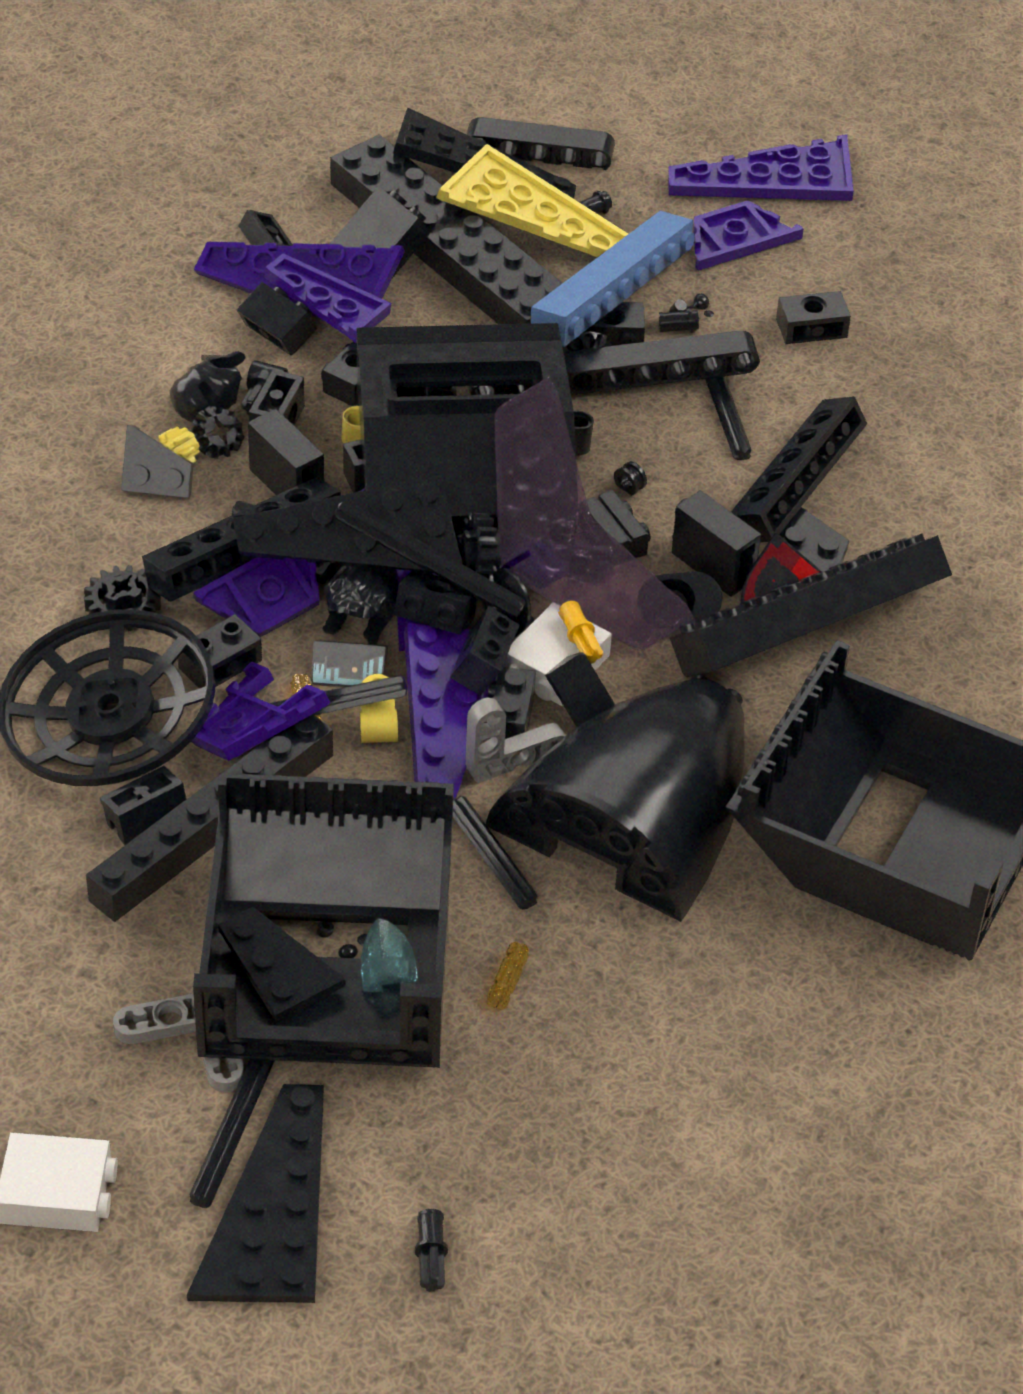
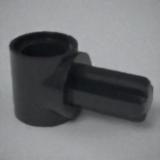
(256, 379)

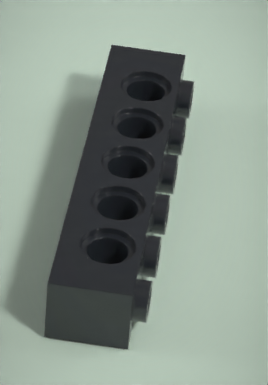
(801, 466)
(214, 549)

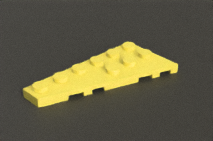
(515, 196)

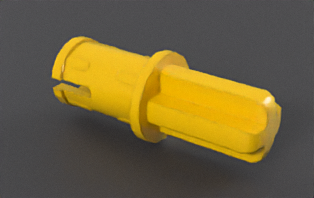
(580, 630)

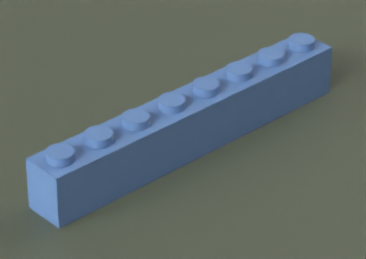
(615, 275)

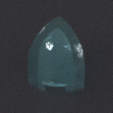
(386, 957)

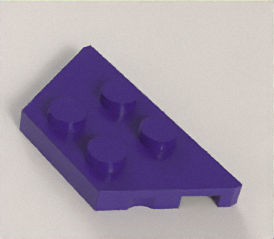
(738, 233)
(263, 593)

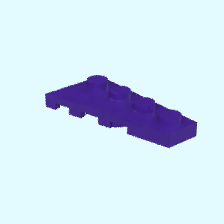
(327, 296)

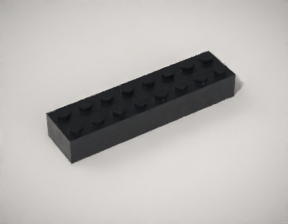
(809, 604)

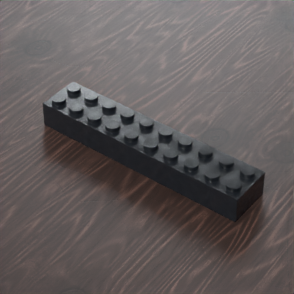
(461, 245)

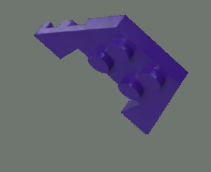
(248, 721)

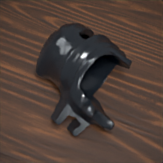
(207, 384)

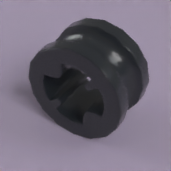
(630, 478)

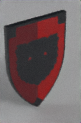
(776, 567)

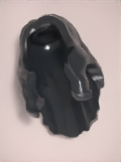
(361, 595)

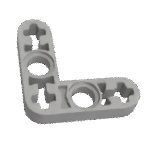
(495, 755)
(160, 1030)

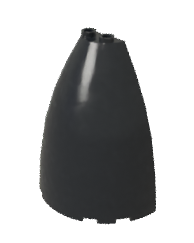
(639, 791)

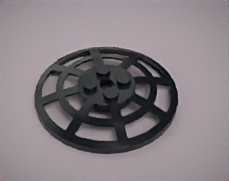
(94, 692)

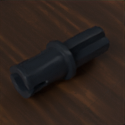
(431, 1249)

